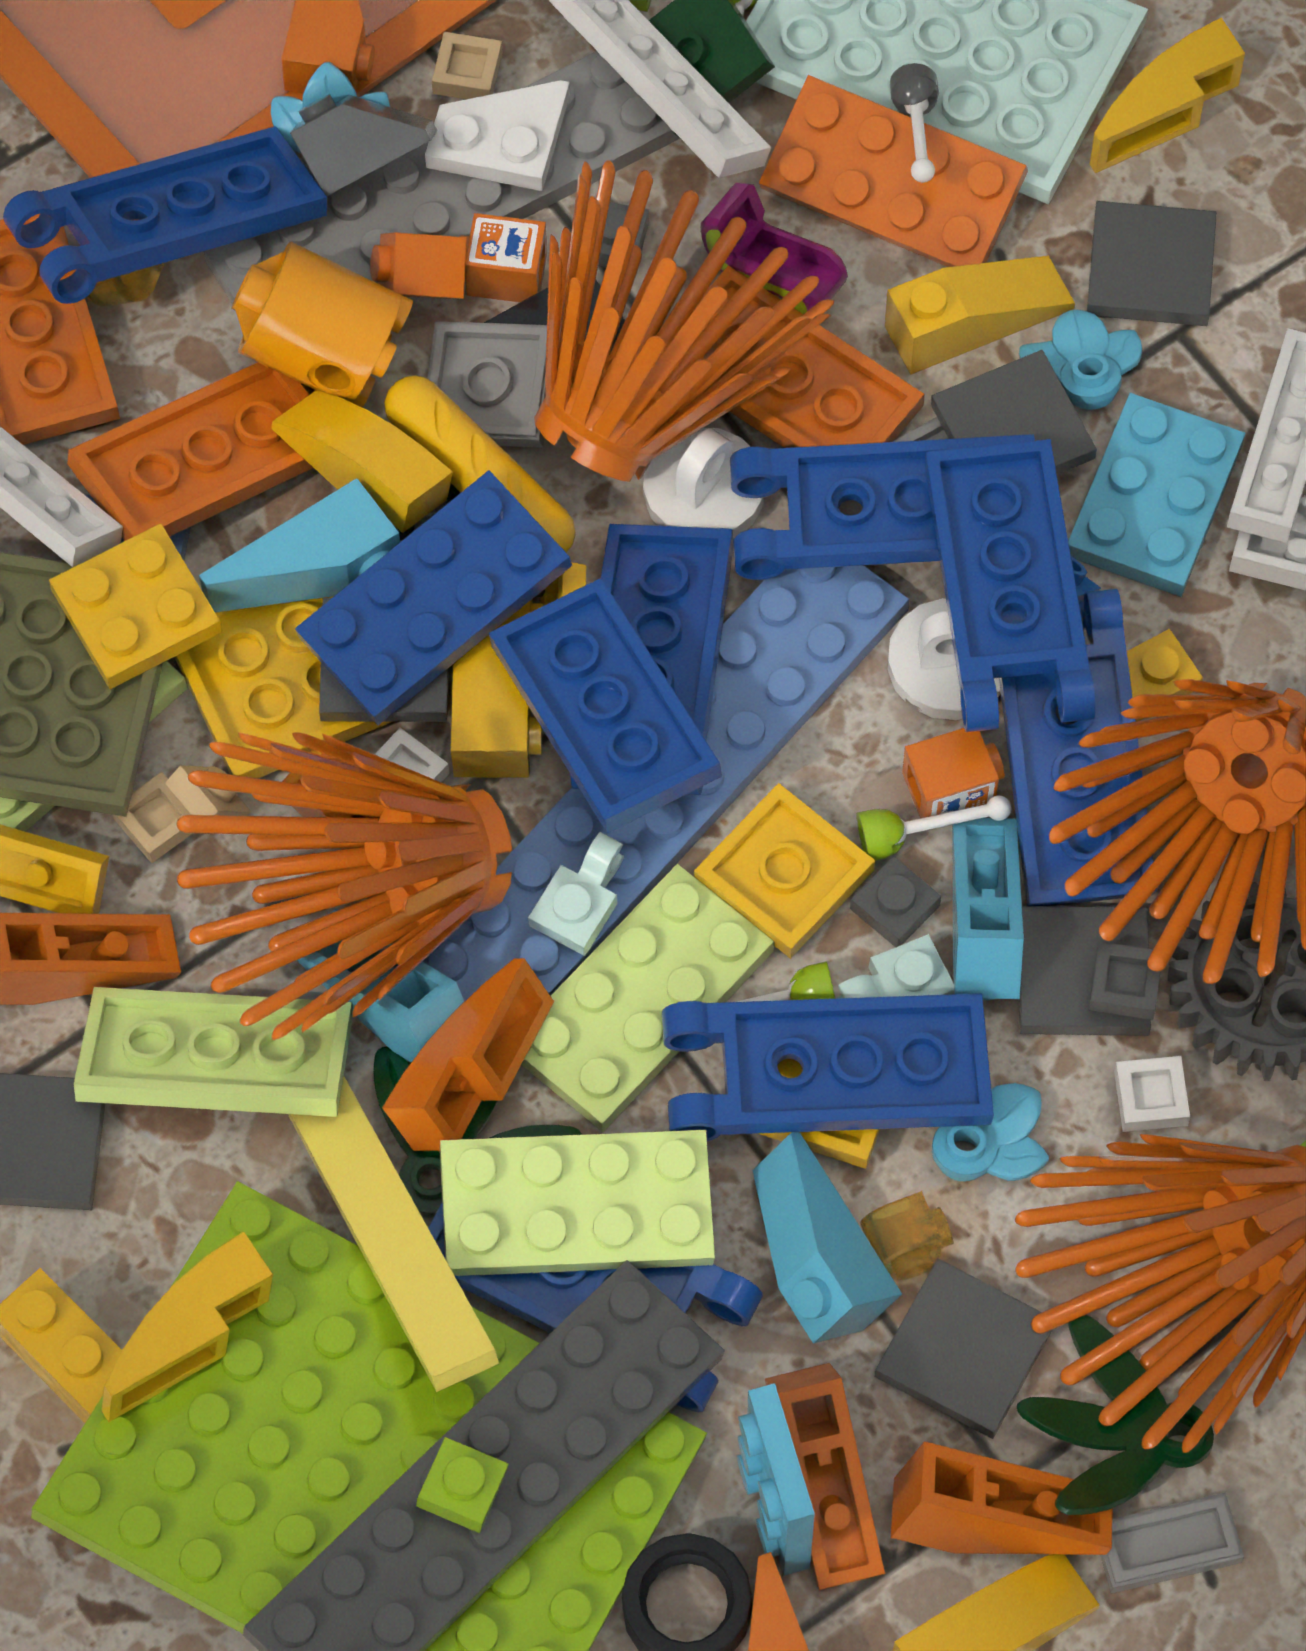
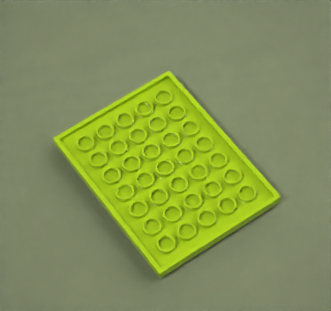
(303, 1427)

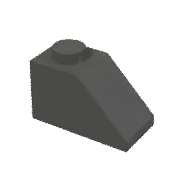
(355, 138)

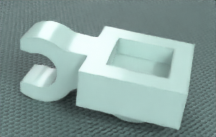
(578, 904)
(902, 971)

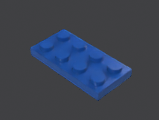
(433, 597)
(605, 705)

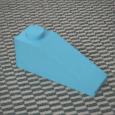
(306, 555)
(987, 909)
(409, 1011)
(818, 1247)

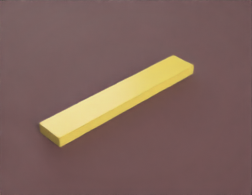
(396, 1243)

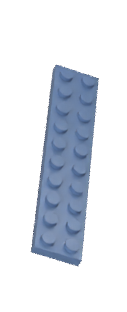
(772, 674)

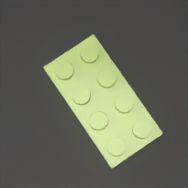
(607, 1016)
(199, 1056)
(576, 1202)

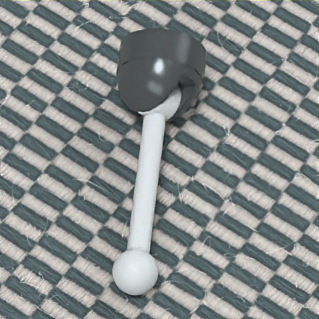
(915, 94)

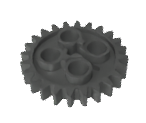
(1230, 1023)

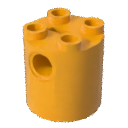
(319, 322)

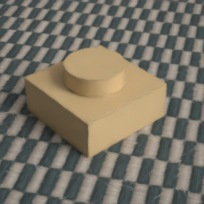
(466, 66)
(204, 800)
(153, 818)

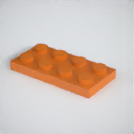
(856, 165)
(48, 351)
(827, 395)
(193, 454)

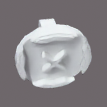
(694, 485)
(924, 662)

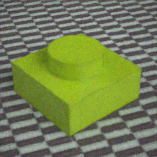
(462, 1485)

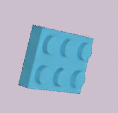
(1155, 494)
(773, 1469)

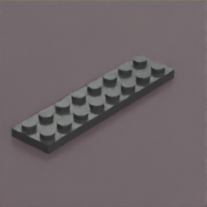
(560, 1426)

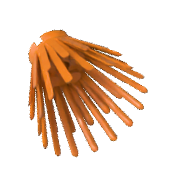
(653, 383)
(1235, 789)
(421, 860)
(1241, 1242)

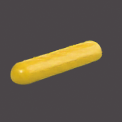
(448, 433)

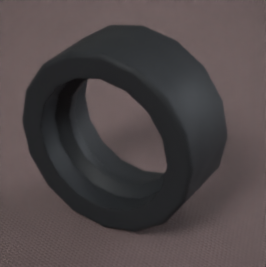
(682, 1550)

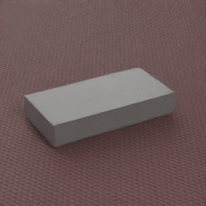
(1171, 1543)

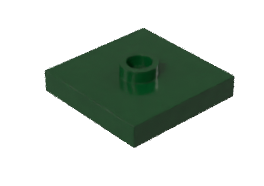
(715, 43)

